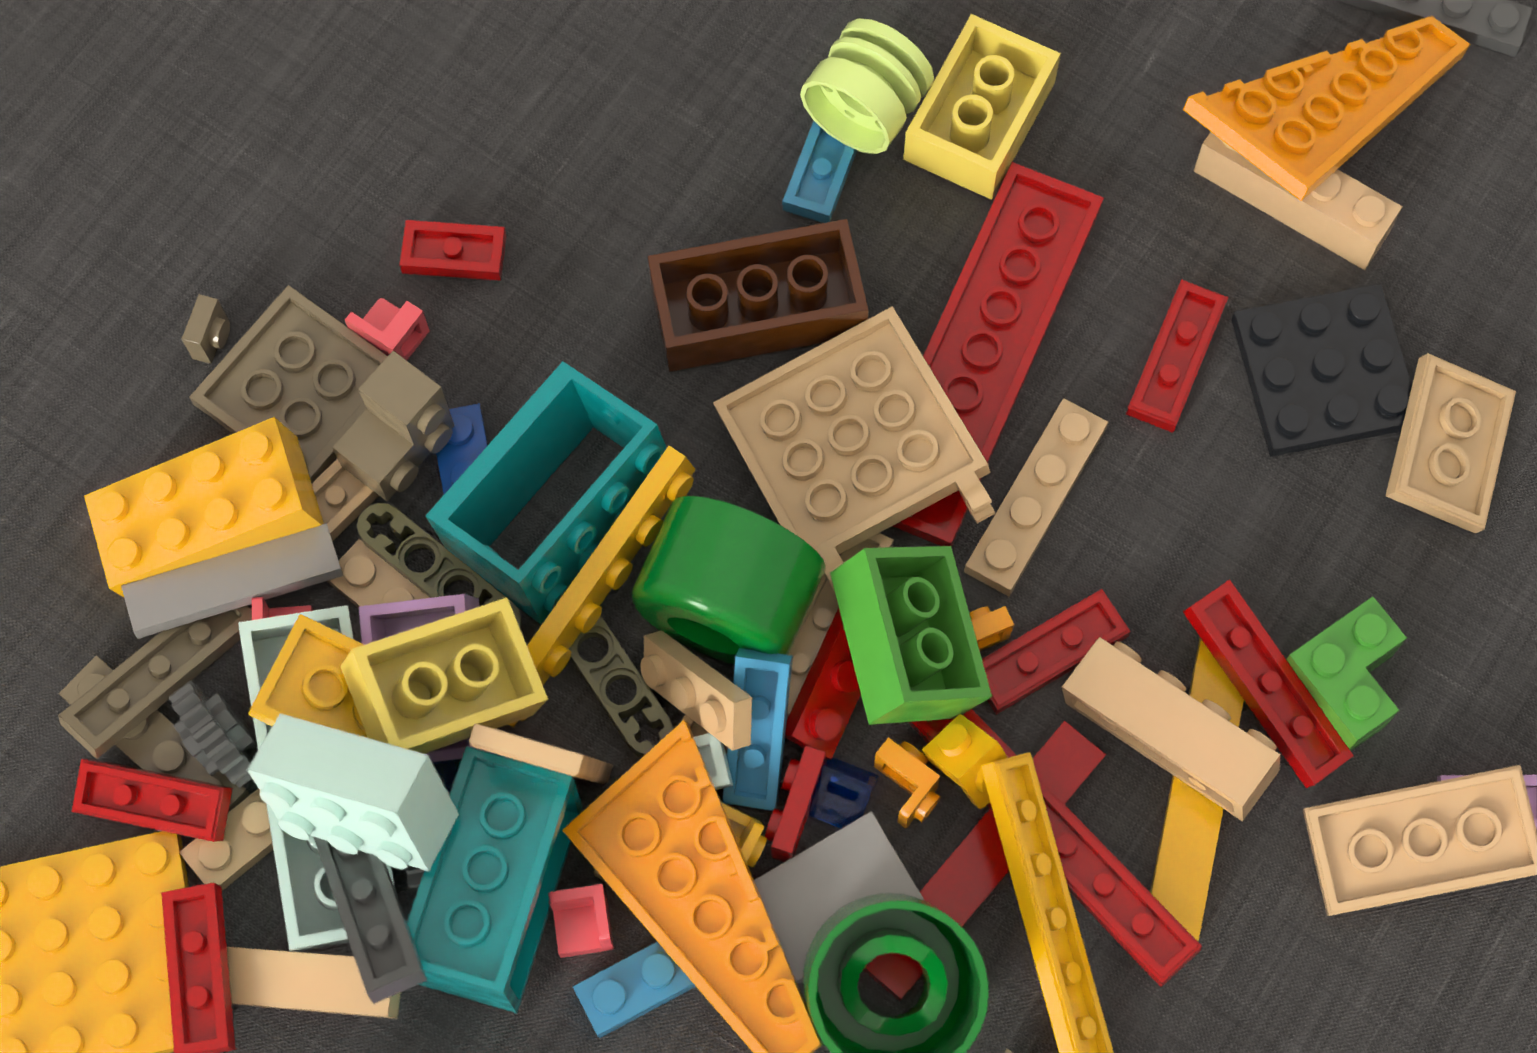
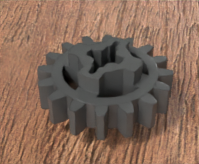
(213, 733)

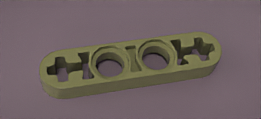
(446, 565)
(613, 667)

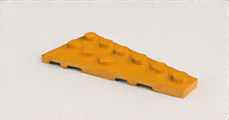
(1325, 107)
(683, 875)

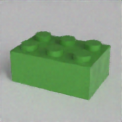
(910, 634)

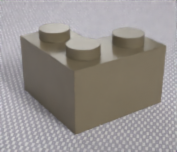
(398, 429)

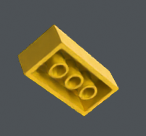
(204, 504)

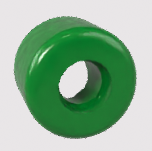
(727, 580)
(884, 923)

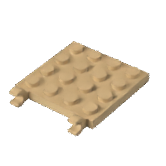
(854, 439)

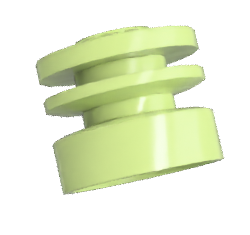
(867, 85)

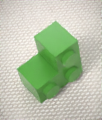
(1338, 669)

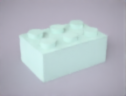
(353, 792)

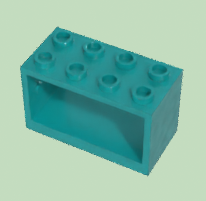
(519, 465)
(491, 881)

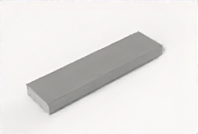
(231, 581)

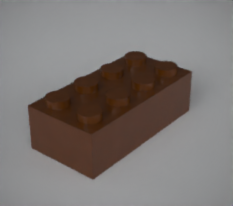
(757, 294)

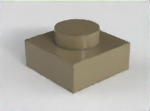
(206, 329)

